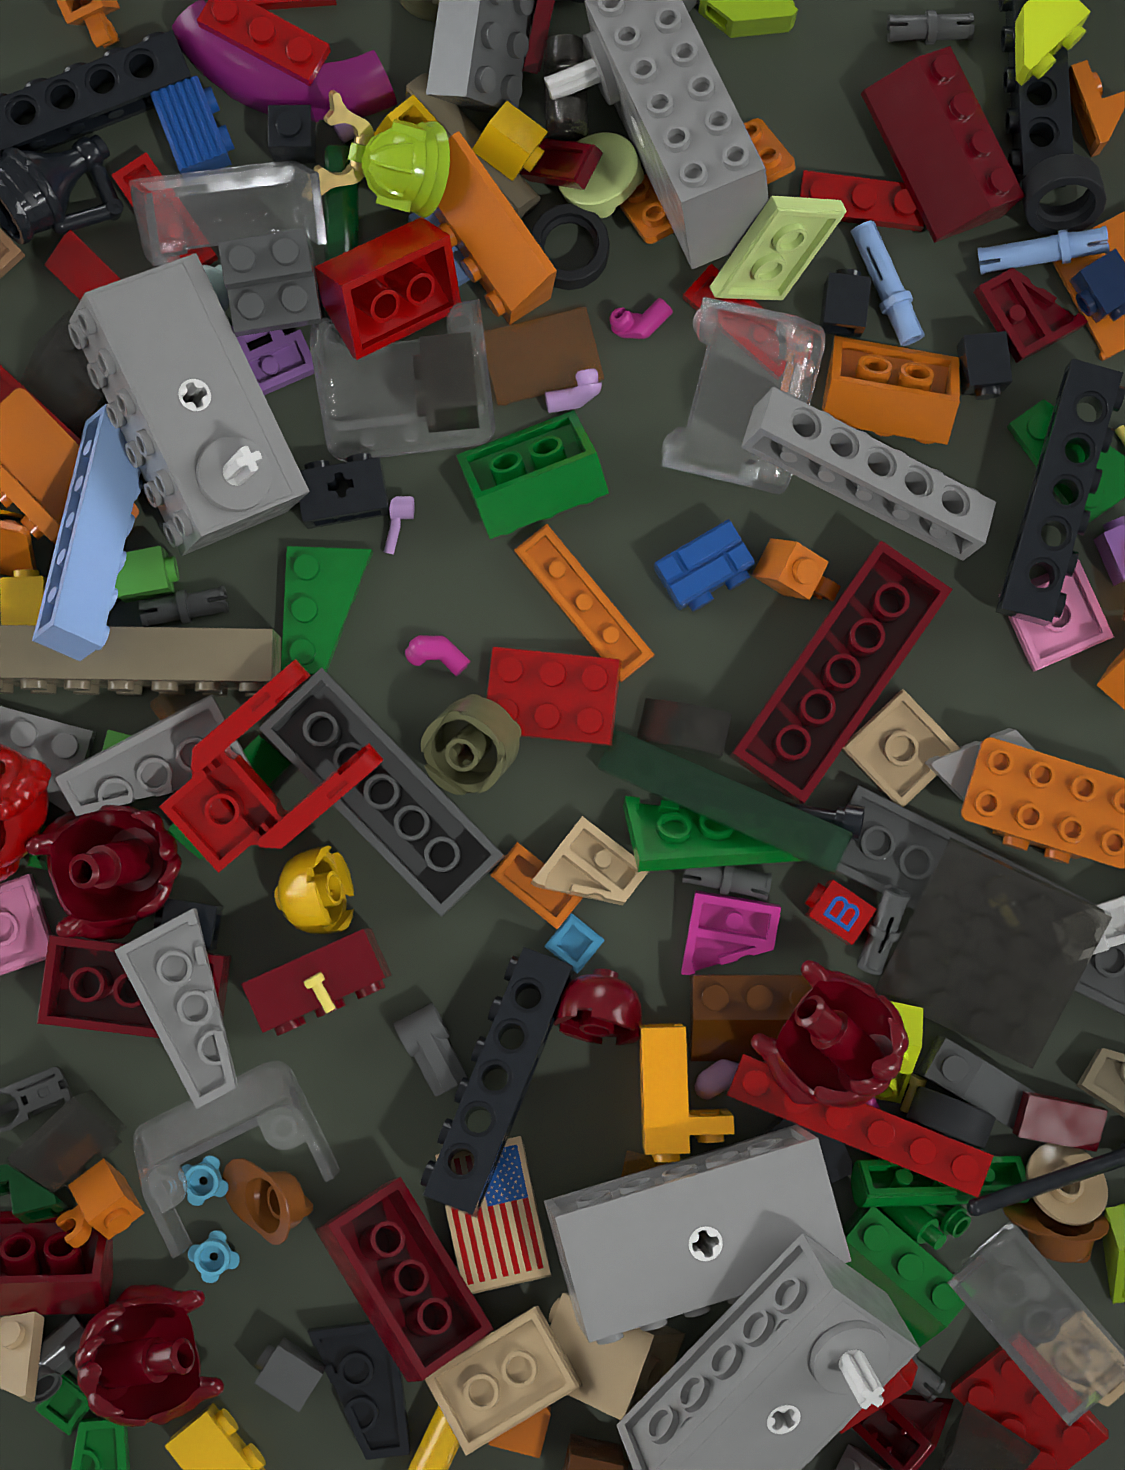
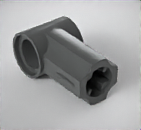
(427, 1040)
(57, 1356)

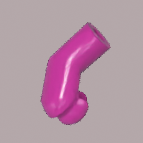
(639, 325)
(436, 648)

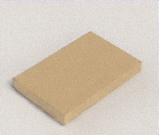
(503, 1380)

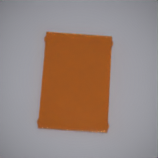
(540, 355)

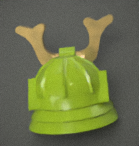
(401, 165)

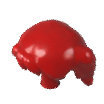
(22, 805)

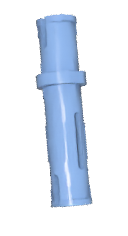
(1044, 250)
(894, 297)

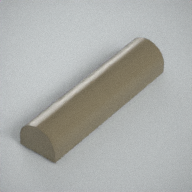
(453, 119)

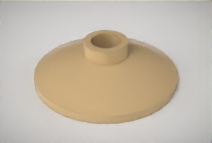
(1079, 1201)

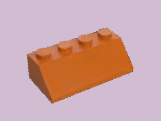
(492, 238)

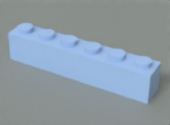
(89, 543)

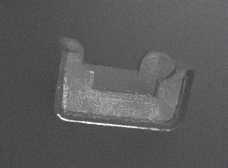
(743, 360)

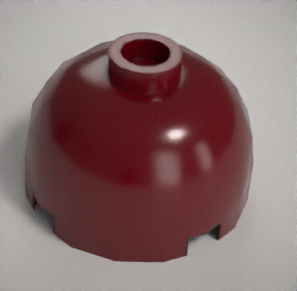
(598, 1008)

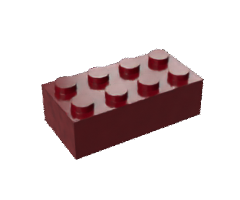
(91, 991)
(404, 1280)

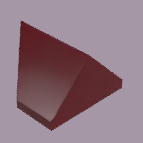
(905, 1430)

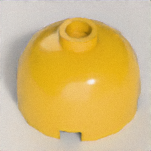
(314, 891)

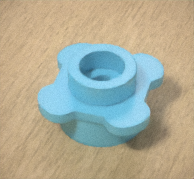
(215, 1186)
(201, 1253)

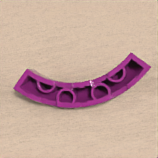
(256, 84)

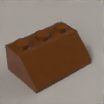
(735, 1007)

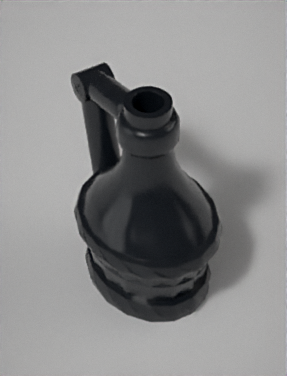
(39, 186)

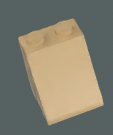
(618, 1372)

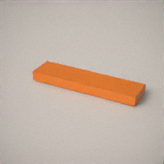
(583, 601)

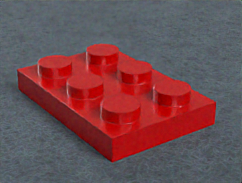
(556, 694)
(1012, 1400)

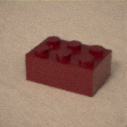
(348, 967)

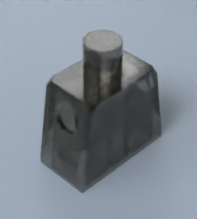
(984, 1444)

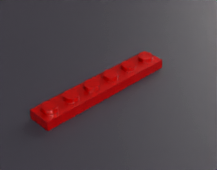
(868, 1131)

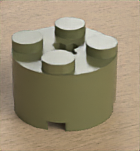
(470, 745)

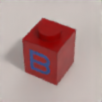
(838, 911)

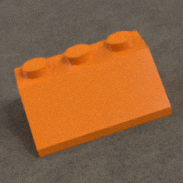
(892, 390)

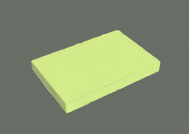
(777, 248)

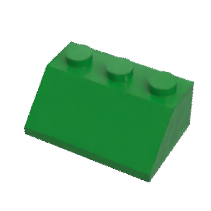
(533, 474)
(903, 1271)

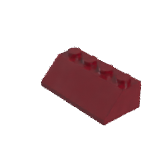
(942, 144)
(47, 1273)

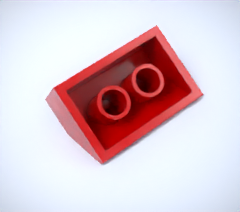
(389, 286)

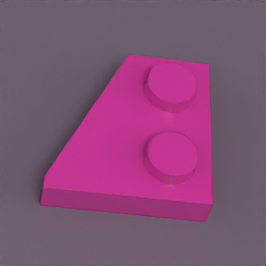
(727, 929)

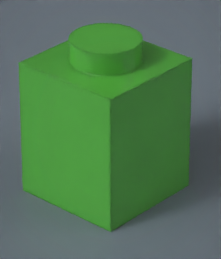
(147, 575)

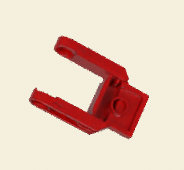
(230, 805)

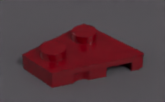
(1025, 313)

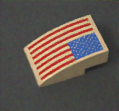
(506, 1237)

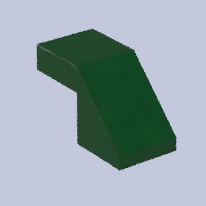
(29, 1199)

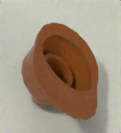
(265, 1200)
(1056, 1239)

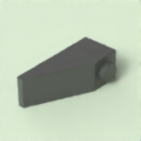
(973, 1080)

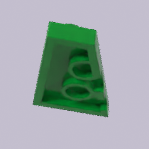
(317, 600)

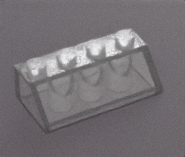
(1040, 1323)

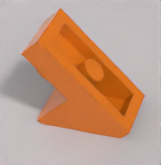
(1094, 114)

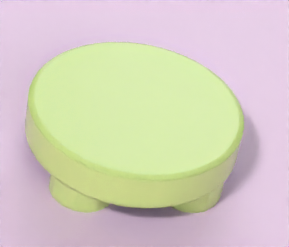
(613, 178)

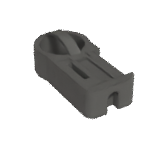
(35, 1095)

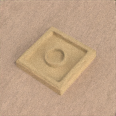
(895, 747)

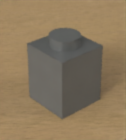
(288, 1373)

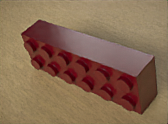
(840, 673)

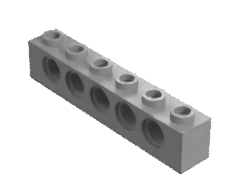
(868, 474)

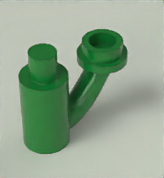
(923, 1221)

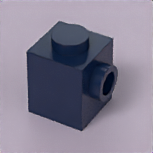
(1102, 287)

